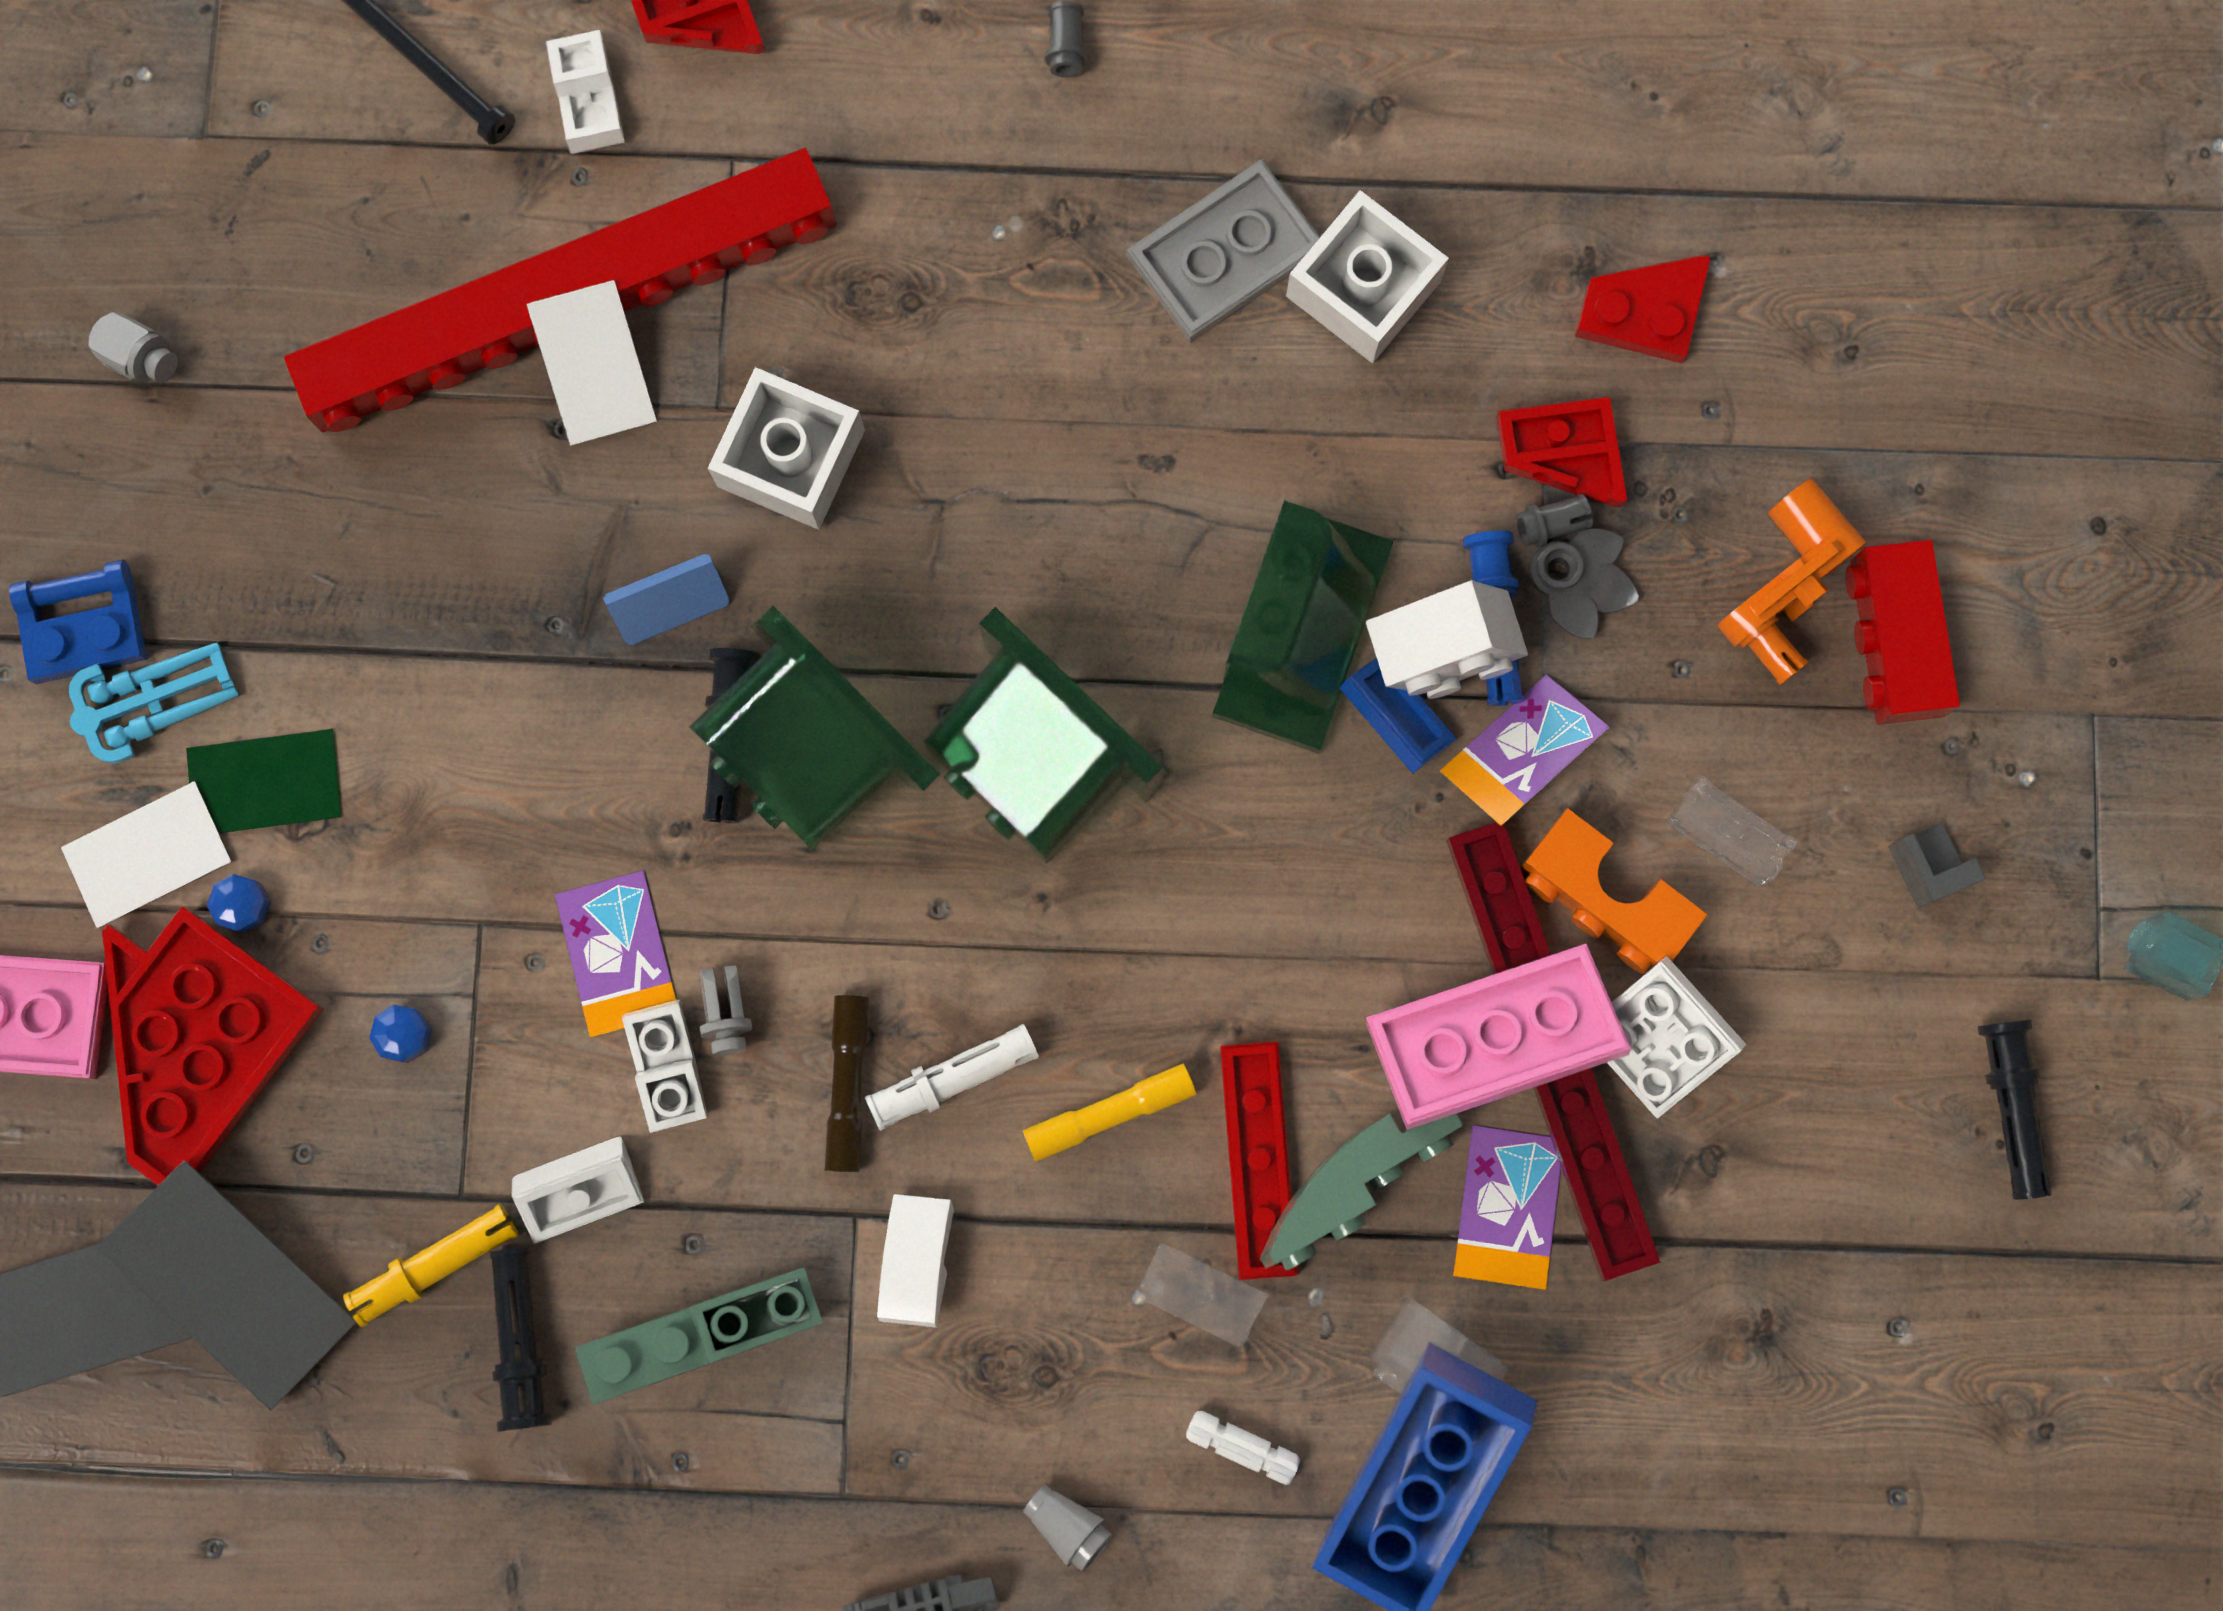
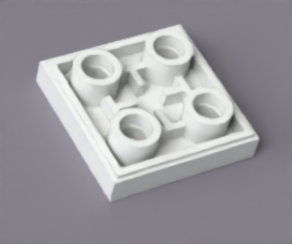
(1672, 1037)

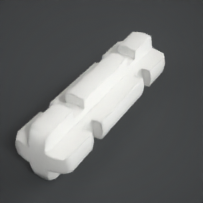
(1243, 1447)

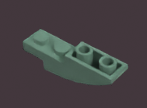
(1336, 1190)
(698, 1336)

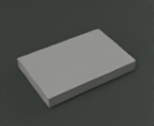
(1224, 250)

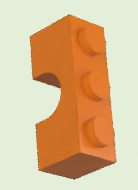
(1566, 870)

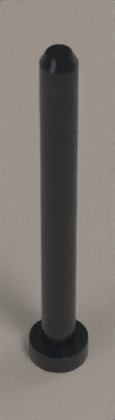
(493, 122)

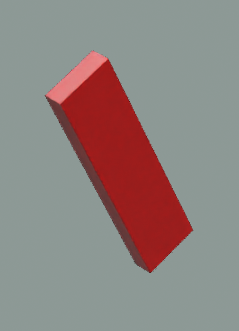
(1255, 1151)

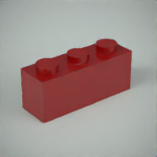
(1902, 632)

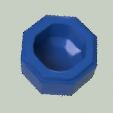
(238, 903)
(400, 1033)

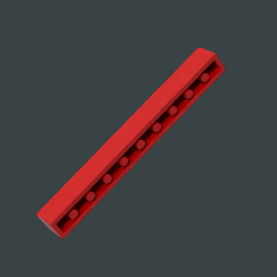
(489, 317)

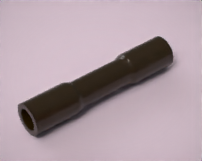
(848, 1045)

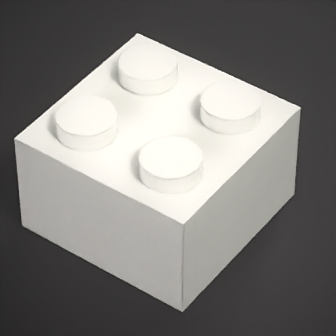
(1366, 276)
(787, 448)
(1447, 639)

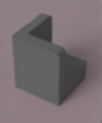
(1933, 865)

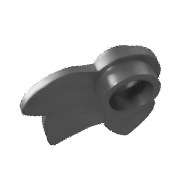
(1591, 581)

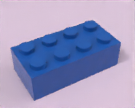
(1425, 1483)

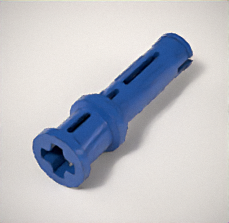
(1493, 567)

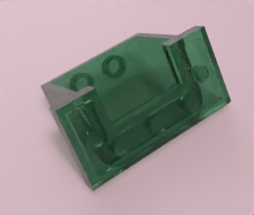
(1301, 627)
(803, 737)
(1035, 745)

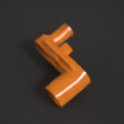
(1825, 543)

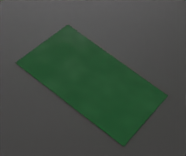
(267, 780)

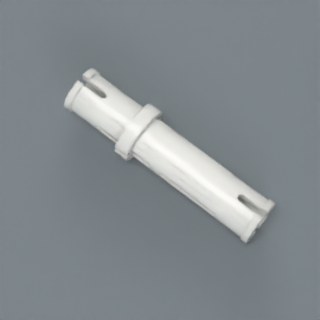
(951, 1077)

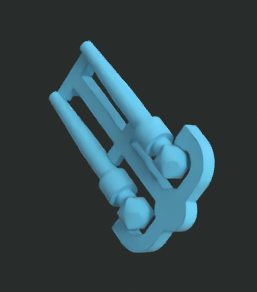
(89, 721)

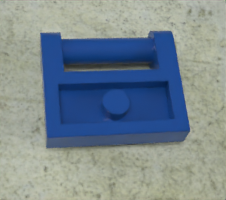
(76, 641)

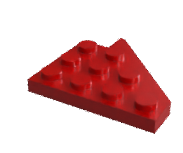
(194, 1038)

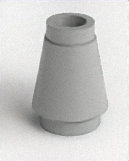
(1068, 1527)

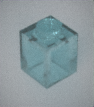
(2175, 955)

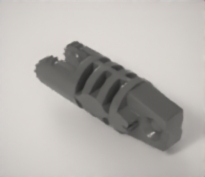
(940, 1595)

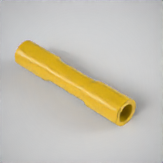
(1142, 1099)

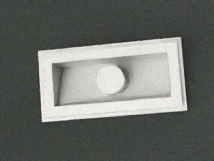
(576, 1189)

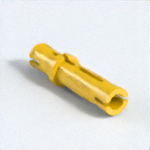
(409, 1277)

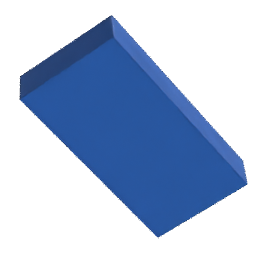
(1399, 719)

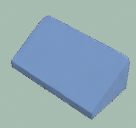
(667, 599)

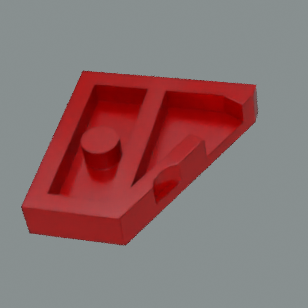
(700, 24)
(1645, 308)
(1565, 448)

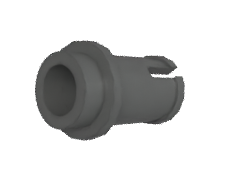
(1066, 49)
(1553, 520)

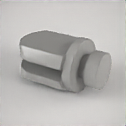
(132, 349)
(725, 1030)

